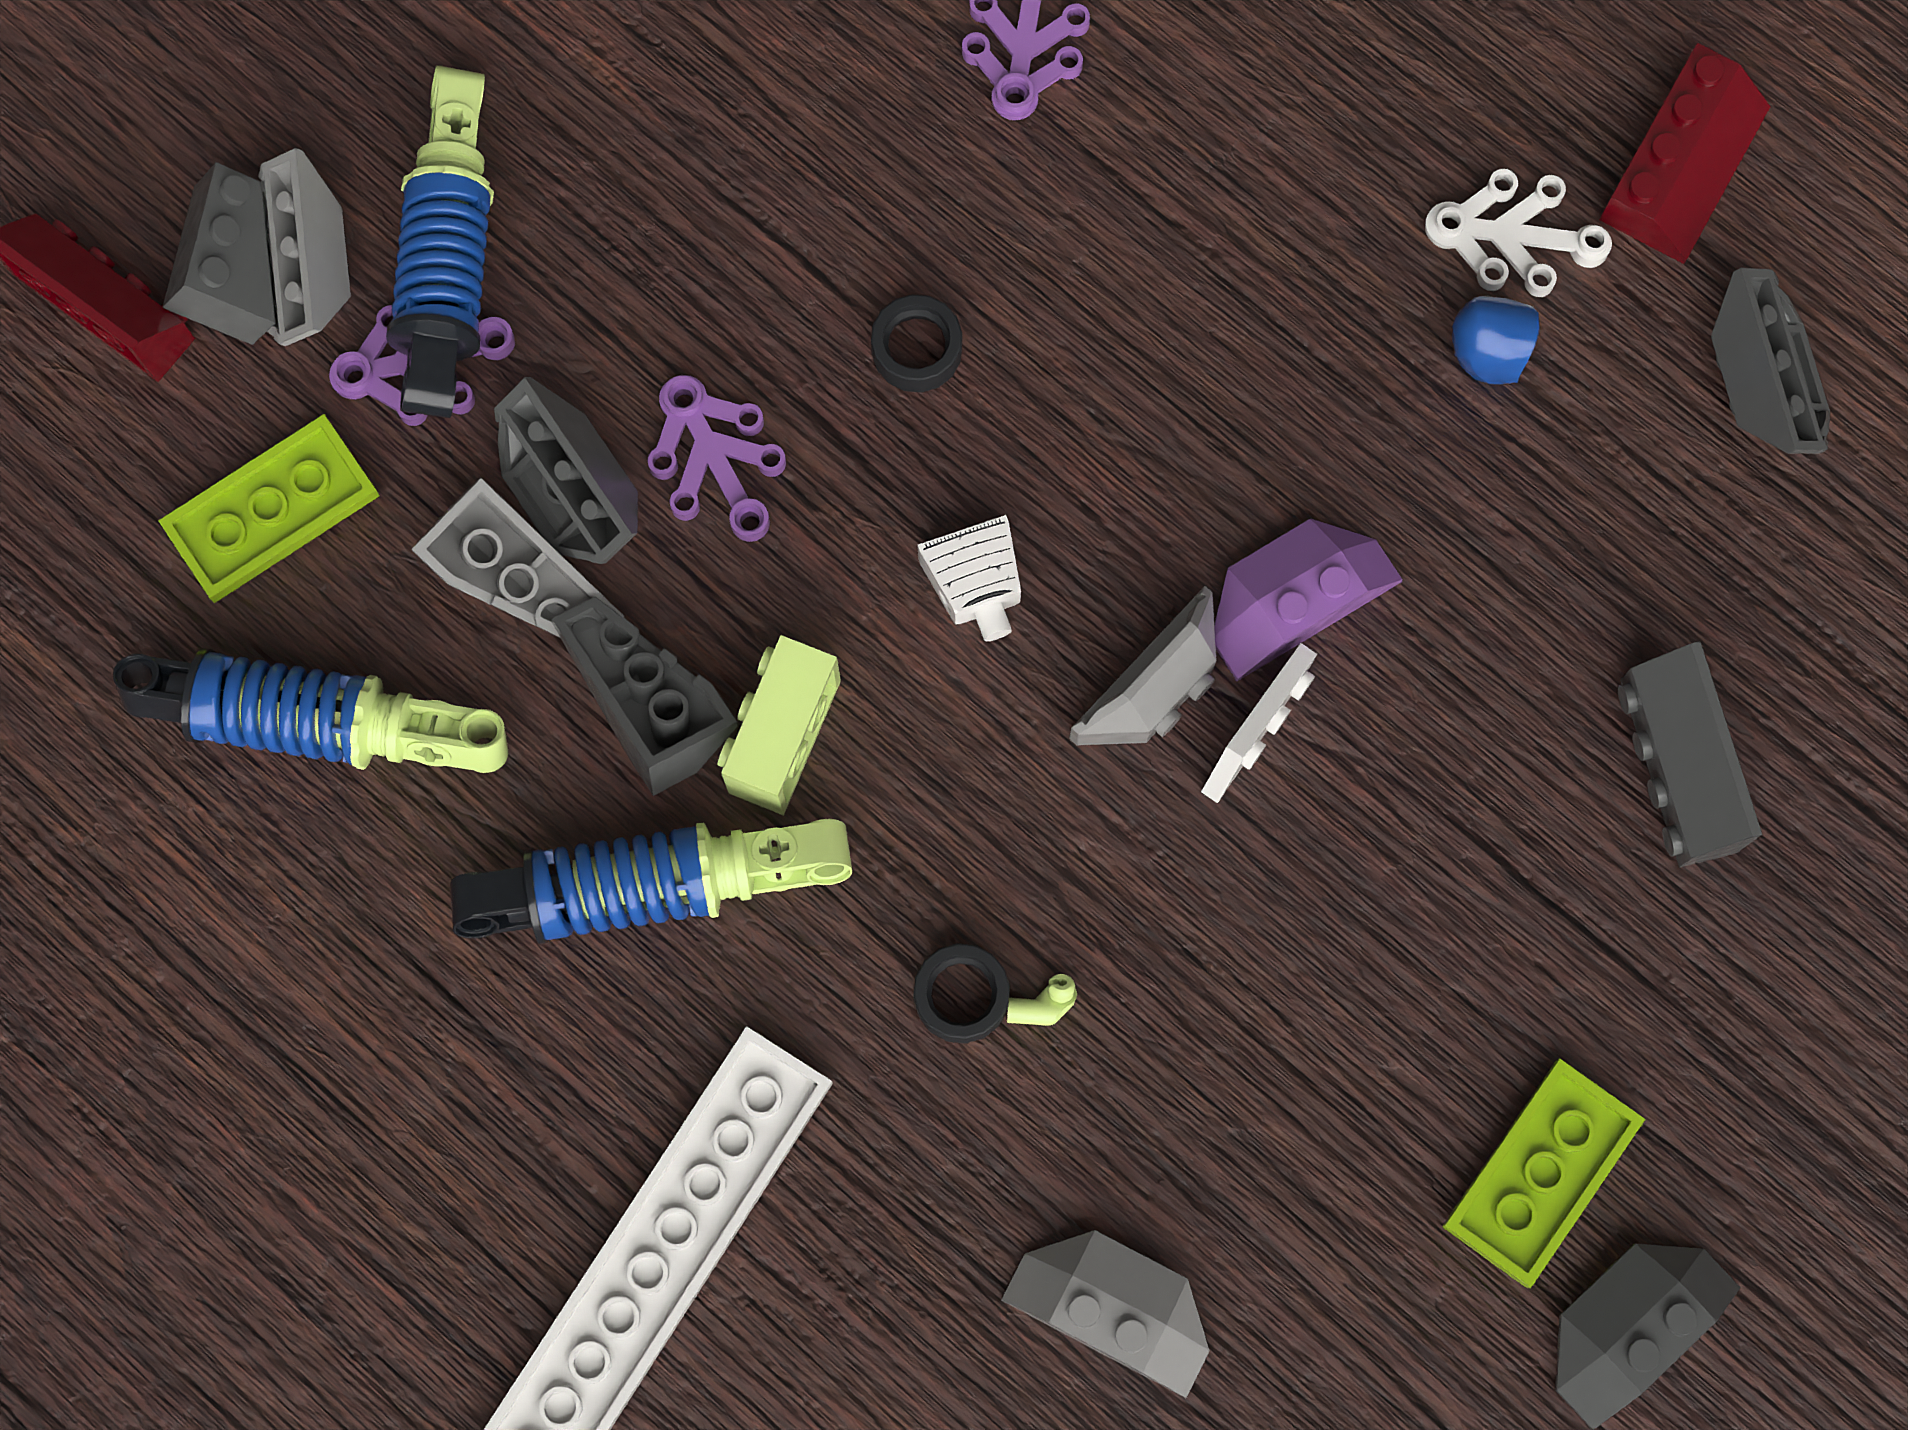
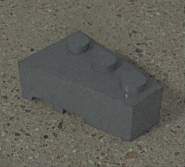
(223, 258)

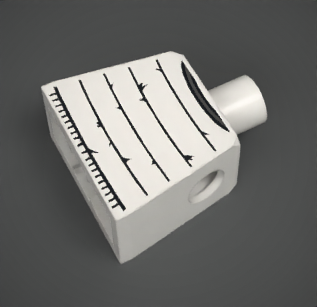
(975, 575)

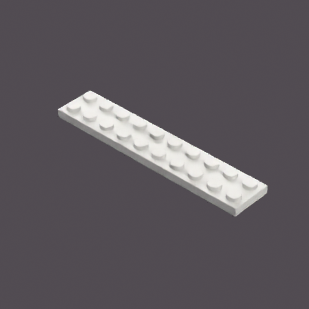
(666, 1242)

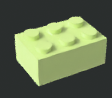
(779, 724)

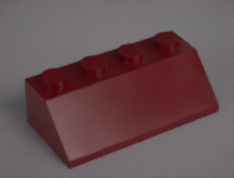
(1688, 155)
(94, 294)

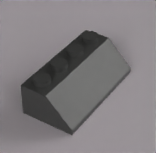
(1689, 756)

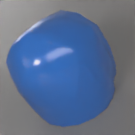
(1495, 338)

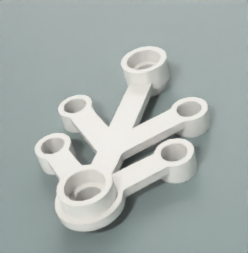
(1510, 234)

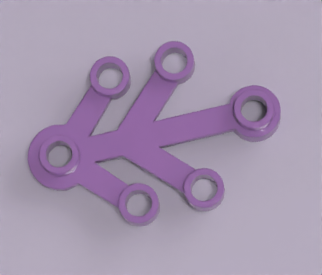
(1024, 46)
(376, 369)
(712, 450)

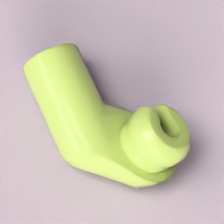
(1048, 1006)

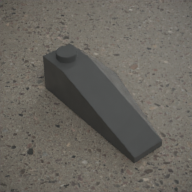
(653, 704)

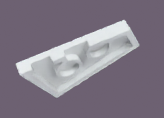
(1266, 716)

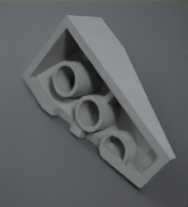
(502, 560)

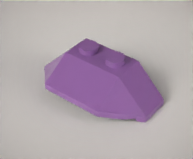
(1296, 591)

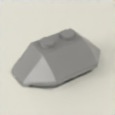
(303, 247)
(1157, 682)
(1115, 1306)

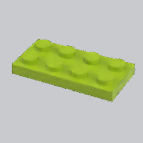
(268, 508)
(1543, 1173)

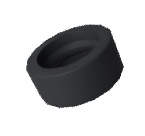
(910, 308)
(968, 955)

